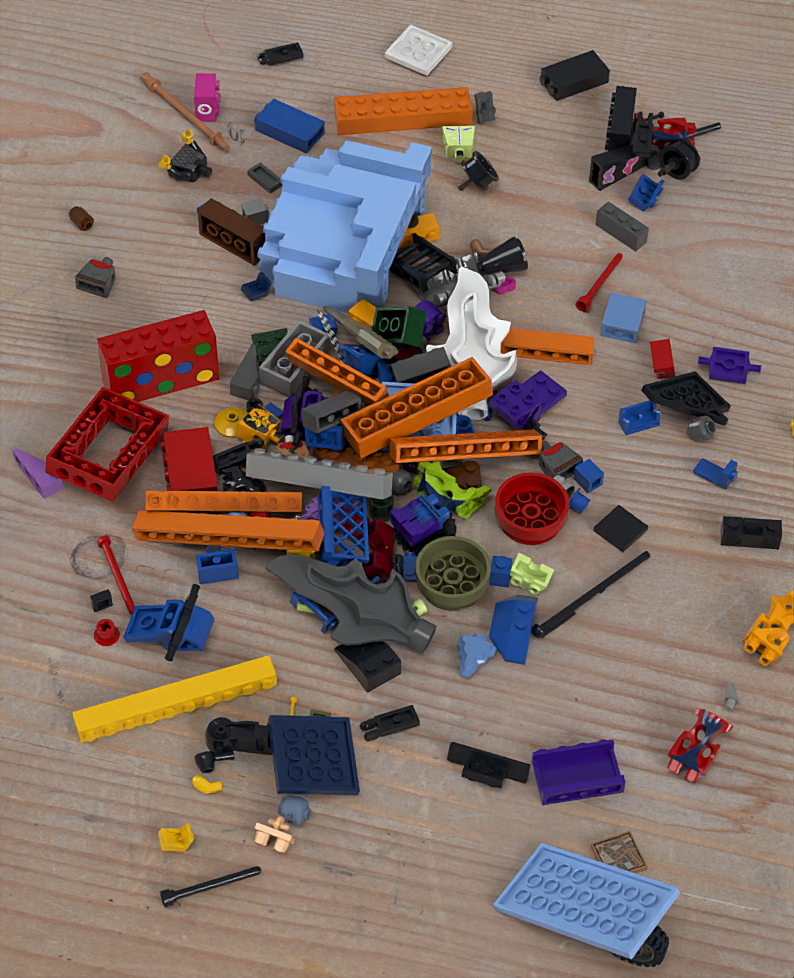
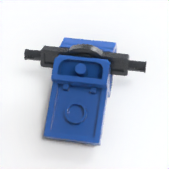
(175, 624)

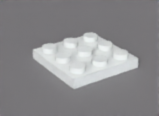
(418, 50)

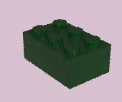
(400, 325)

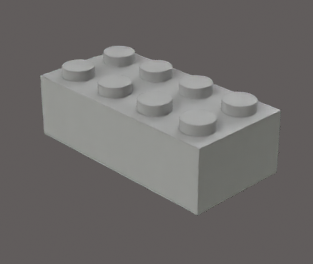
(277, 370)

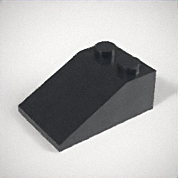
(370, 663)

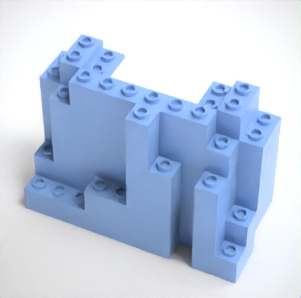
(343, 223)

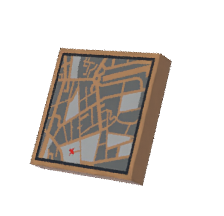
(620, 852)

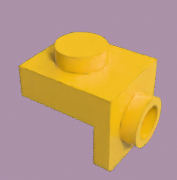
(176, 839)

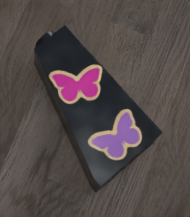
(613, 166)

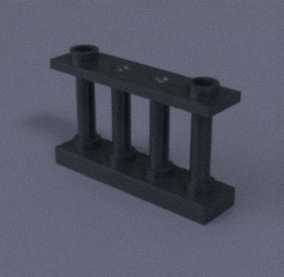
(413, 275)

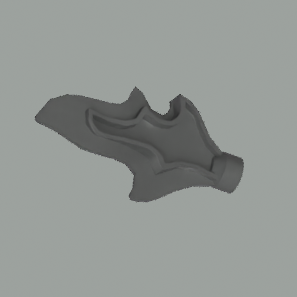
(363, 608)

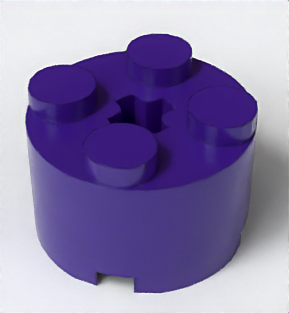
(434, 319)

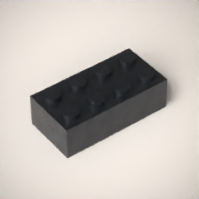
(621, 119)

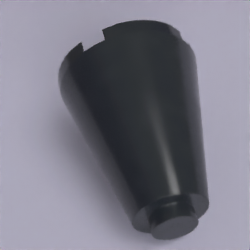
(506, 258)

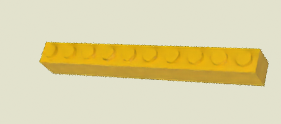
(174, 699)

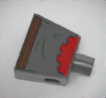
(96, 277)
(558, 460)

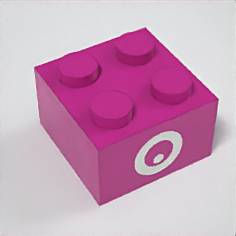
(207, 97)

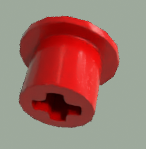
(106, 633)

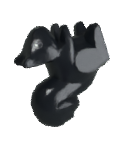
(238, 481)

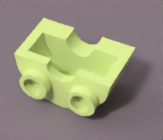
(530, 575)

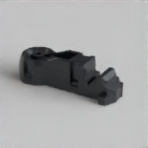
(238, 736)

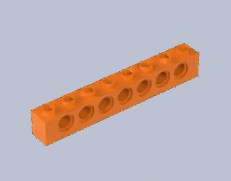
(465, 446)
(224, 501)

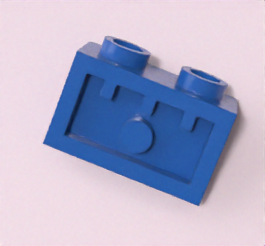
(329, 438)

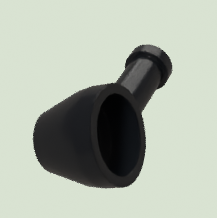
(207, 759)

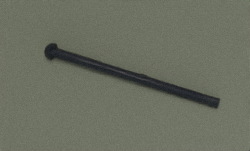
(540, 631)

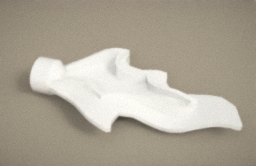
(477, 335)

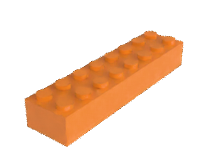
(403, 111)
(417, 407)

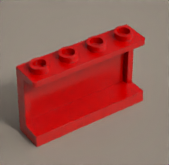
(189, 460)

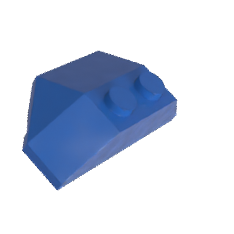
(361, 358)
(513, 627)

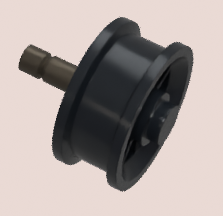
(478, 171)

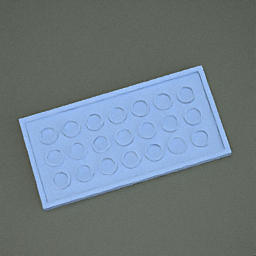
(587, 900)

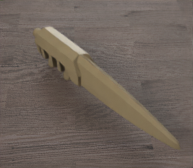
(364, 334)

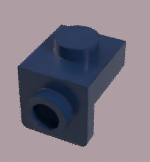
(258, 288)

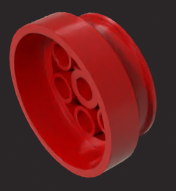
(531, 508)

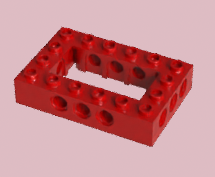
(66, 457)

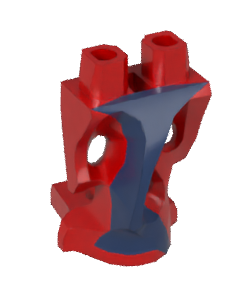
(678, 129)
(693, 755)

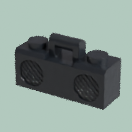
(751, 532)

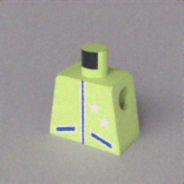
(458, 141)

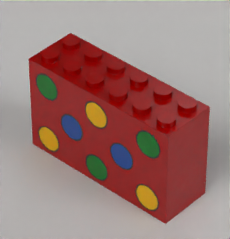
(160, 357)

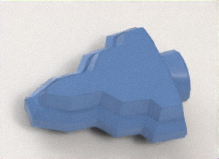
(473, 652)

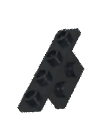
(486, 766)

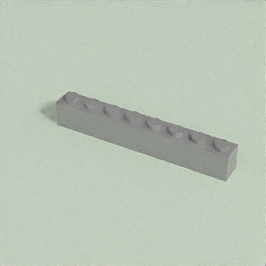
(316, 473)

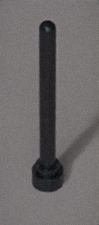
(170, 896)

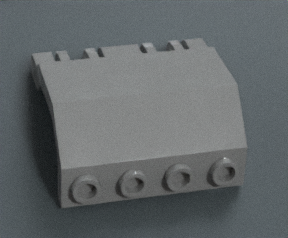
(444, 283)

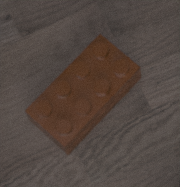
(231, 230)

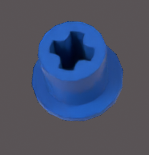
(579, 501)

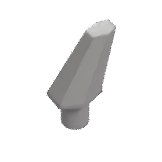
(730, 697)

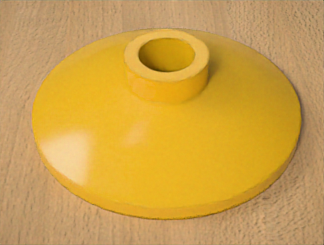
(227, 421)

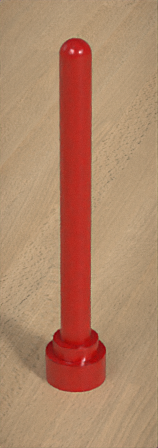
(584, 302)

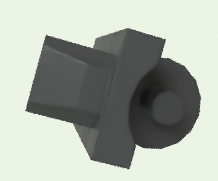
(484, 107)

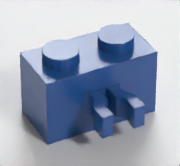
(217, 565)

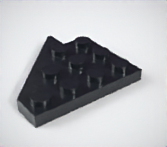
(689, 395)

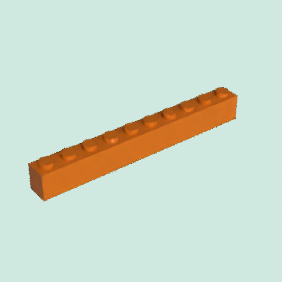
(228, 530)

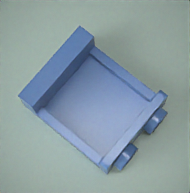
(623, 317)

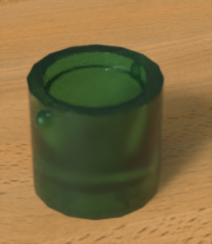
(381, 508)

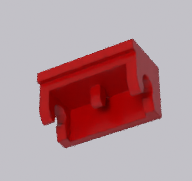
(662, 358)

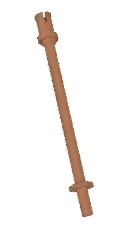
(155, 85)

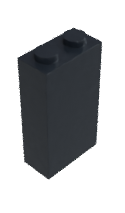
(574, 75)

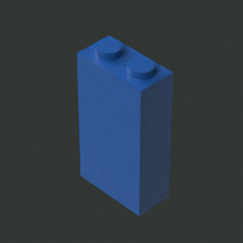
(289, 125)

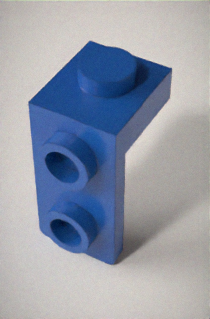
(715, 473)

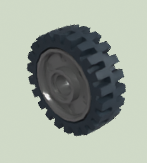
(652, 950)

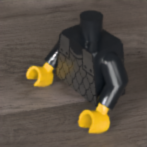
(188, 162)

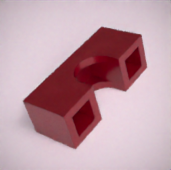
(381, 542)

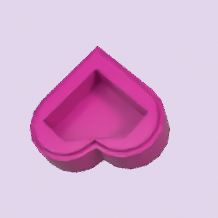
(508, 285)

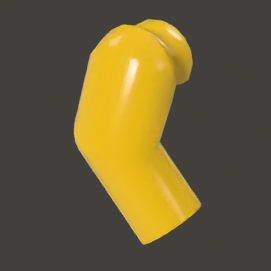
(205, 786)

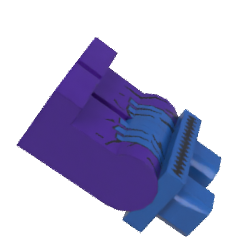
(419, 518)

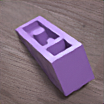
(35, 471)

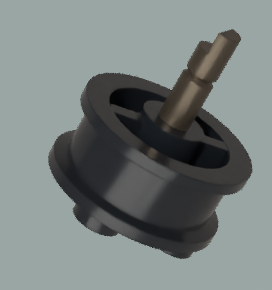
(679, 159)

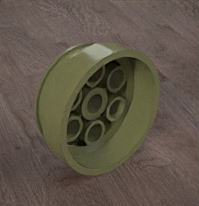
(458, 561)

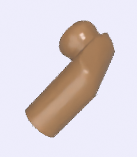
(476, 246)

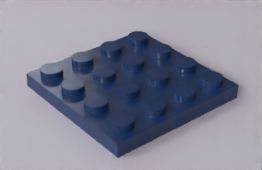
(313, 755)

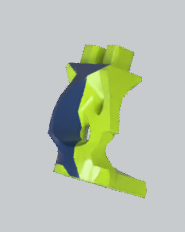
(461, 502)

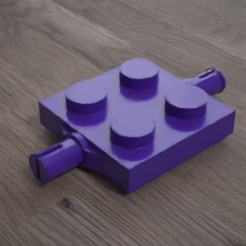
(729, 365)

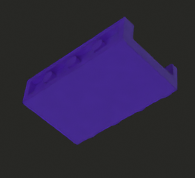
(577, 772)

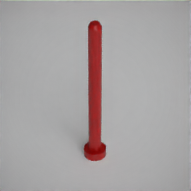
(104, 542)

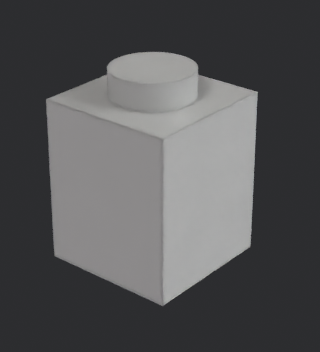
(255, 211)

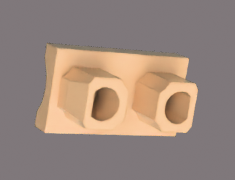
(282, 839)

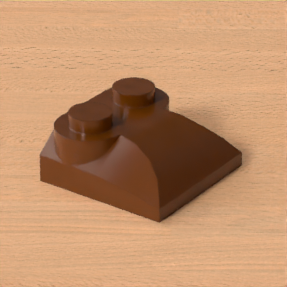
(466, 475)

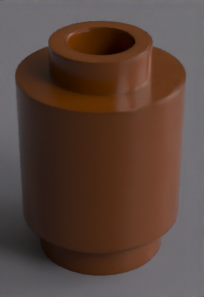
(81, 218)

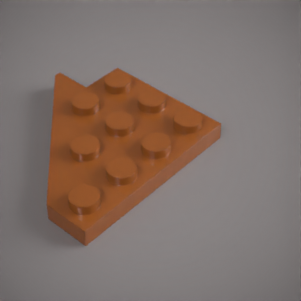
(378, 459)

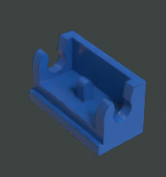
(639, 417)

